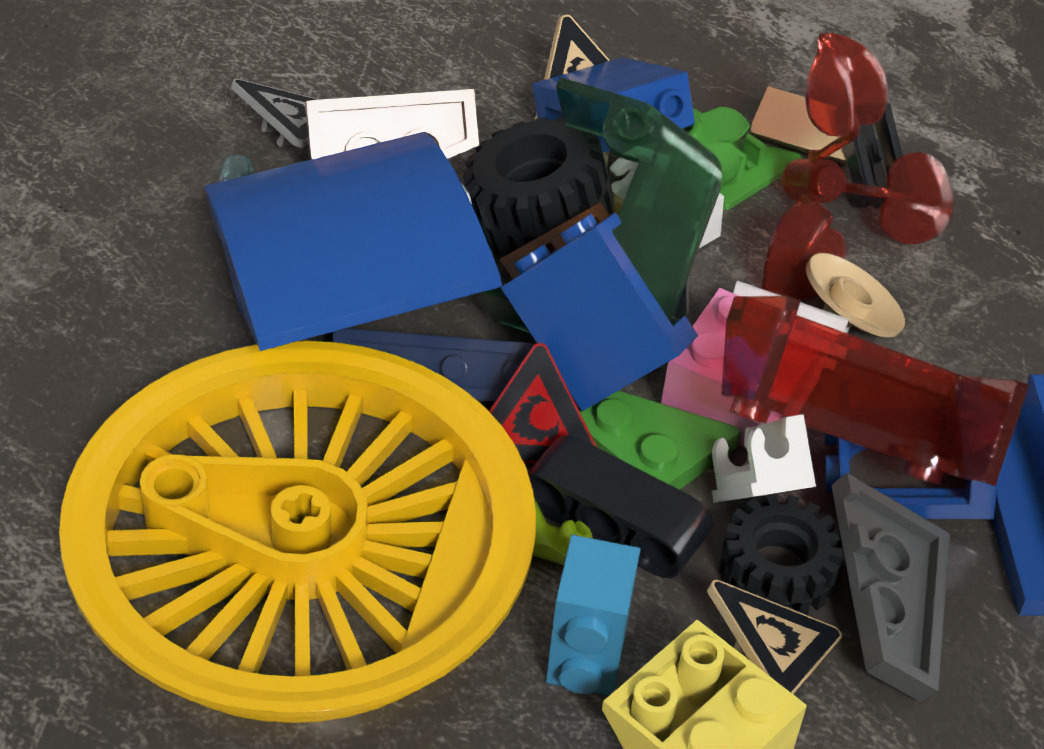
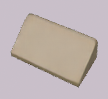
(785, 122)

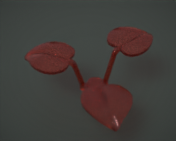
(841, 93)

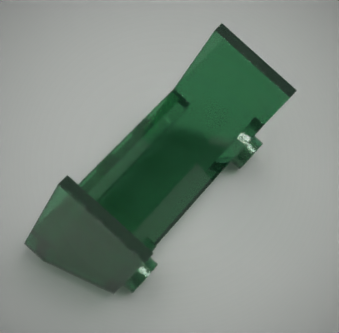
(666, 199)

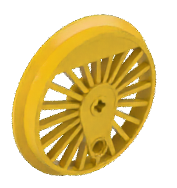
(298, 528)

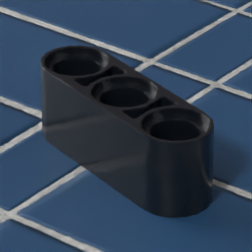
(620, 504)

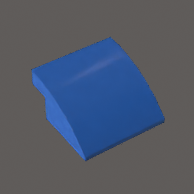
(349, 239)

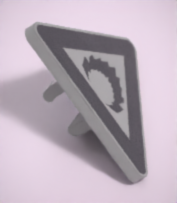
(280, 111)

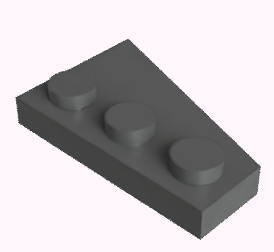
(896, 585)

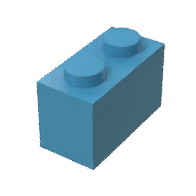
(591, 615)

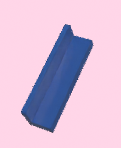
(1021, 504)

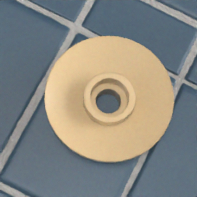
(854, 295)

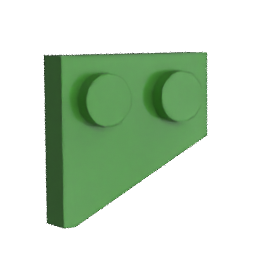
(657, 437)

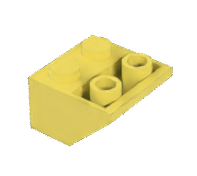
(703, 698)

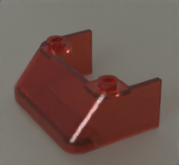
(866, 392)

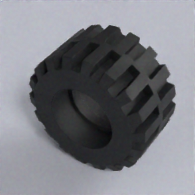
(535, 181)

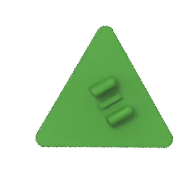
(759, 168)

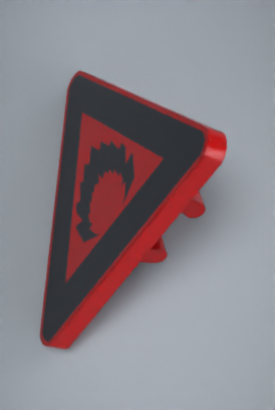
(538, 406)

